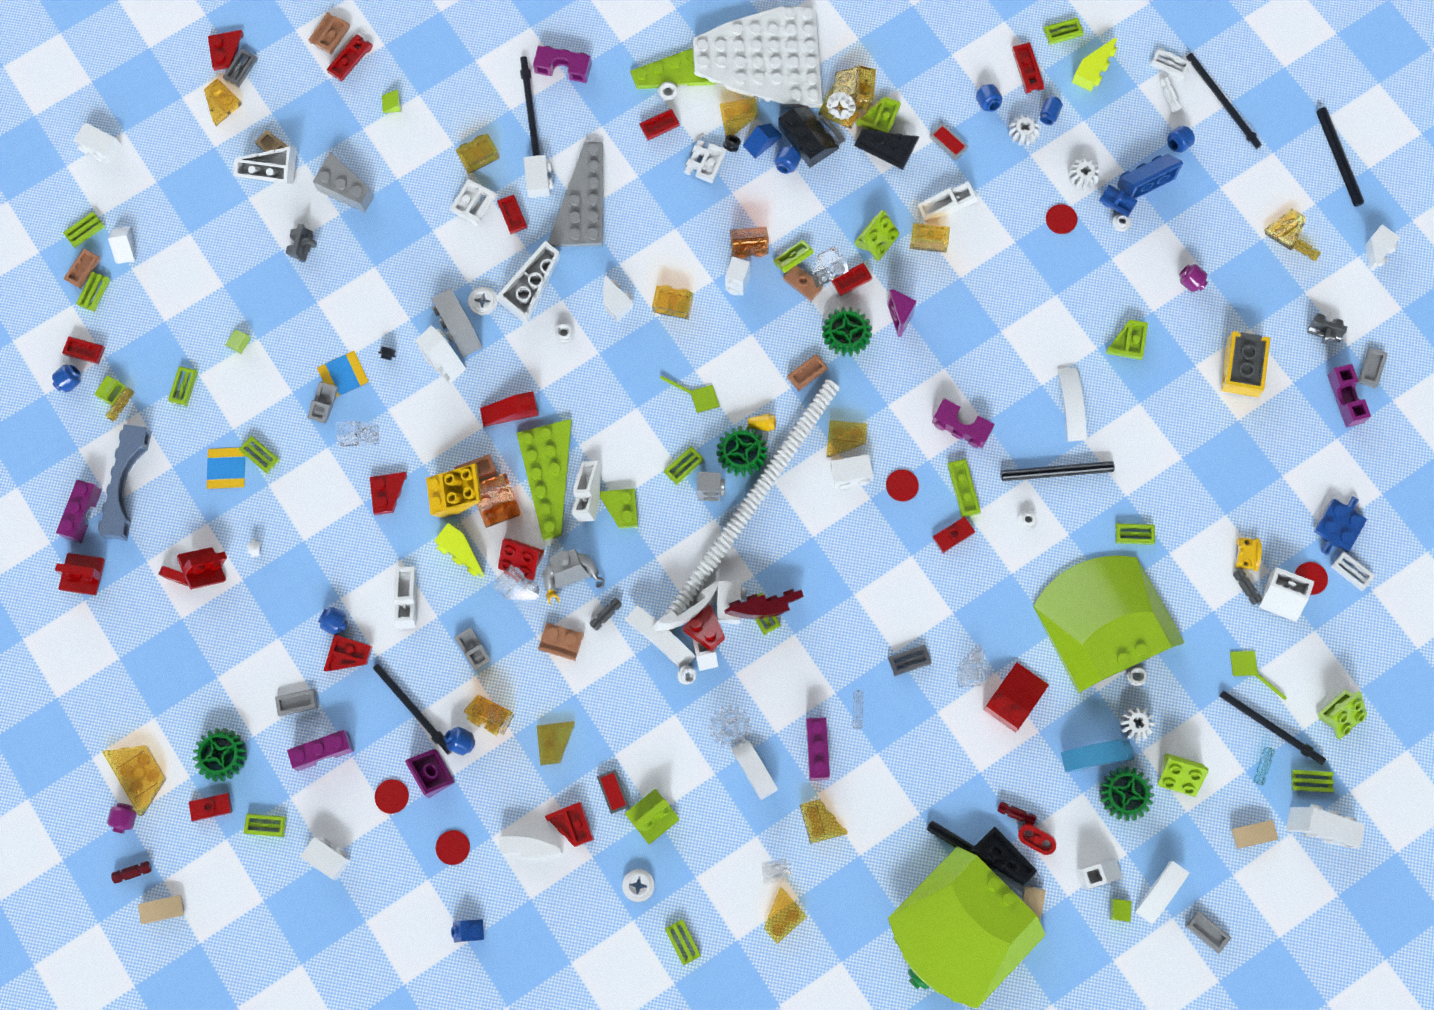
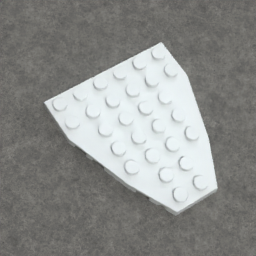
(765, 56)

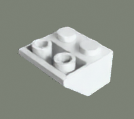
(1286, 594)

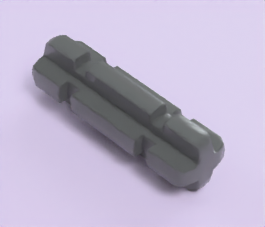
(1247, 586)
(605, 614)

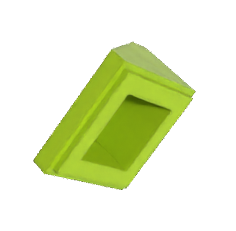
(391, 102)
(238, 341)
(1120, 910)

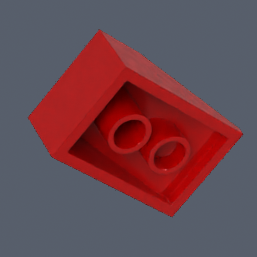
(1016, 697)

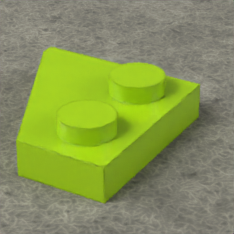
(880, 116)
(1130, 341)
(621, 506)

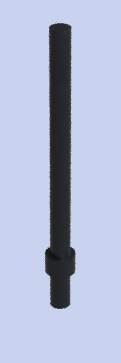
(525, 74)
(437, 736)
(1305, 749)

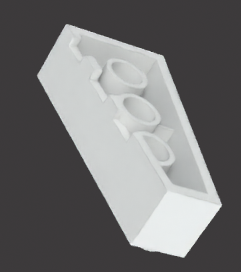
(529, 282)

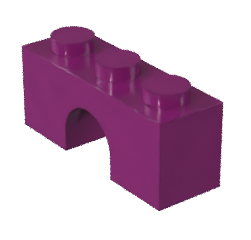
(548, 59)
(1343, 383)
(975, 433)
(73, 519)
(319, 749)
(817, 749)

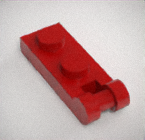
(349, 57)
(1027, 67)

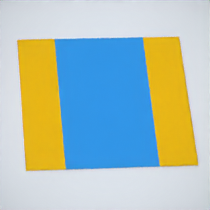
(344, 373)
(225, 468)

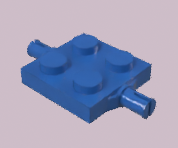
(1340, 525)

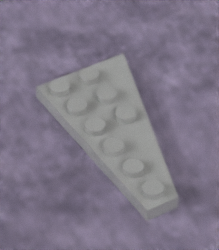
(582, 207)

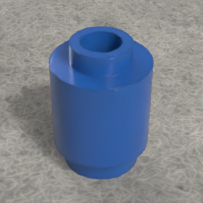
(1050, 110)

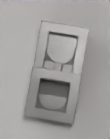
(323, 402)
(472, 648)

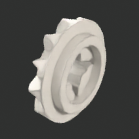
(845, 100)
(477, 295)
(630, 891)

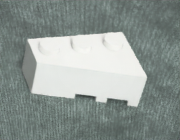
(268, 166)
(439, 354)
(1326, 826)

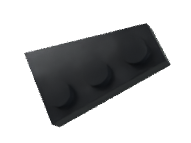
(887, 146)
(1003, 856)

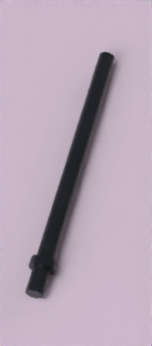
(1251, 136)

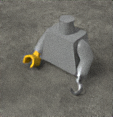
(566, 569)

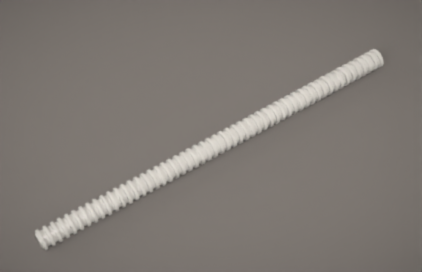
(754, 498)

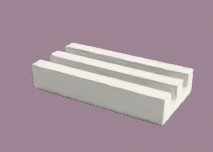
(1170, 66)
(1349, 577)

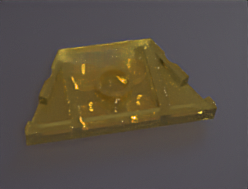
(137, 774)

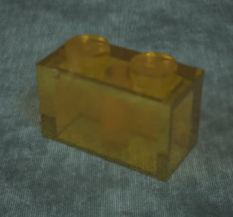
(477, 153)
(929, 237)
(672, 301)

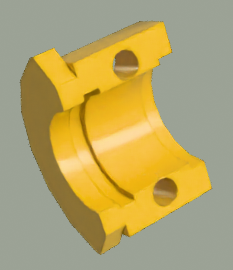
(1249, 553)

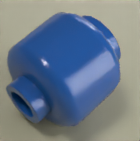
(989, 97)
(1180, 139)
(787, 159)
(66, 378)
(333, 620)
(459, 741)

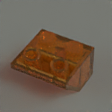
(749, 242)
(497, 501)

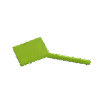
(703, 398)
(1245, 664)

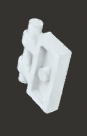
(710, 164)

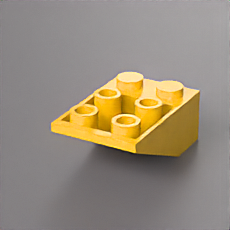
(453, 491)

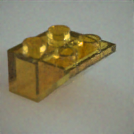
(857, 83)
(489, 714)

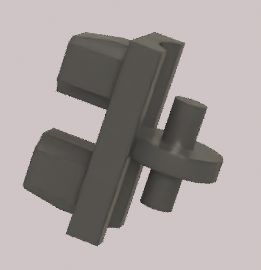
(302, 244)
(1326, 329)

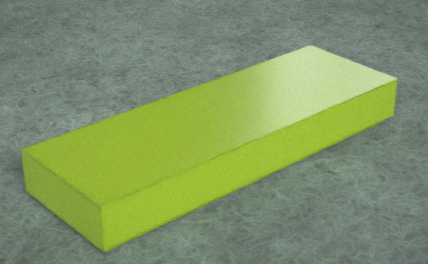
(963, 488)

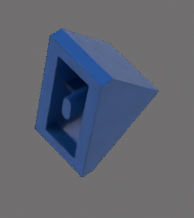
(761, 139)

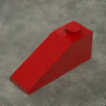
(510, 409)

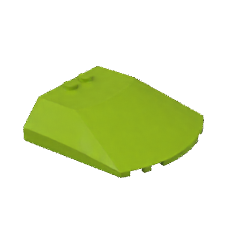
(1105, 619)
(964, 929)

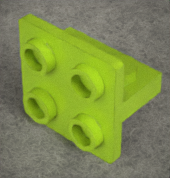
(878, 235)
(1344, 713)
(1182, 775)
(652, 816)

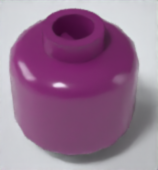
(1193, 277)
(121, 817)

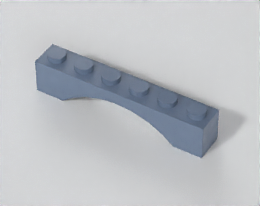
(132, 445)

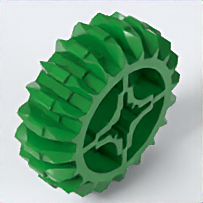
(832, 335)
(736, 436)
(228, 768)
(1132, 777)

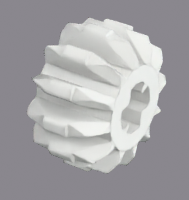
(1024, 130)
(1091, 174)
(1144, 724)

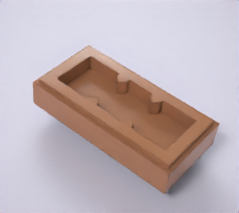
(82, 268)
(802, 283)
(807, 372)

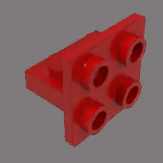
(520, 556)
(202, 567)
(80, 573)

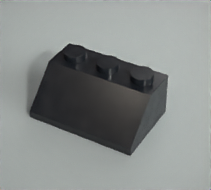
(807, 135)

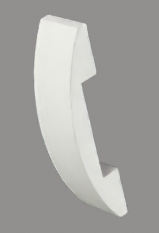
(1073, 404)
(672, 621)
(663, 640)

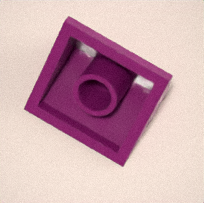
(901, 310)
(430, 772)

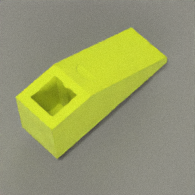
(1092, 66)
(455, 543)

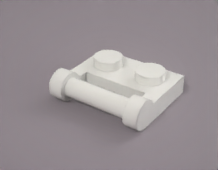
(468, 199)

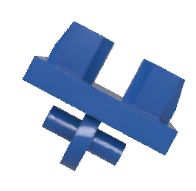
(1118, 200)

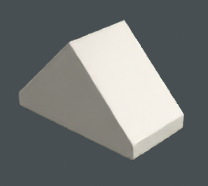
(122, 244)

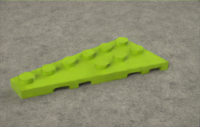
(674, 69)
(546, 465)

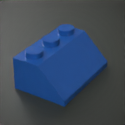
(1150, 176)

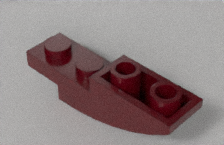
(763, 607)

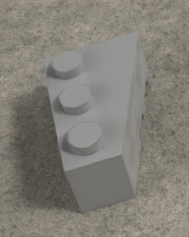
(342, 184)
(456, 322)

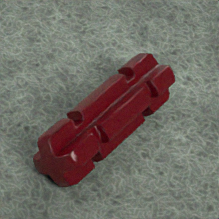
(1016, 813)
(131, 872)

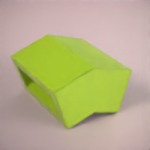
(109, 390)

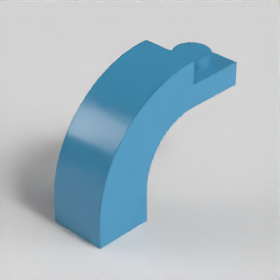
(1097, 755)

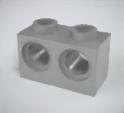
(710, 486)

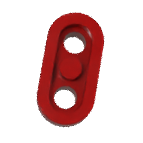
(1036, 840)

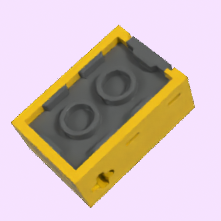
(1245, 364)

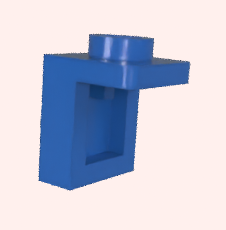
(467, 930)

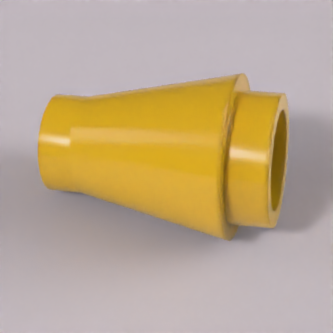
(763, 422)

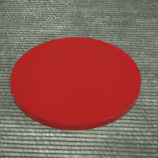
(1061, 219)
(902, 485)
(1315, 573)
(391, 796)
(452, 847)

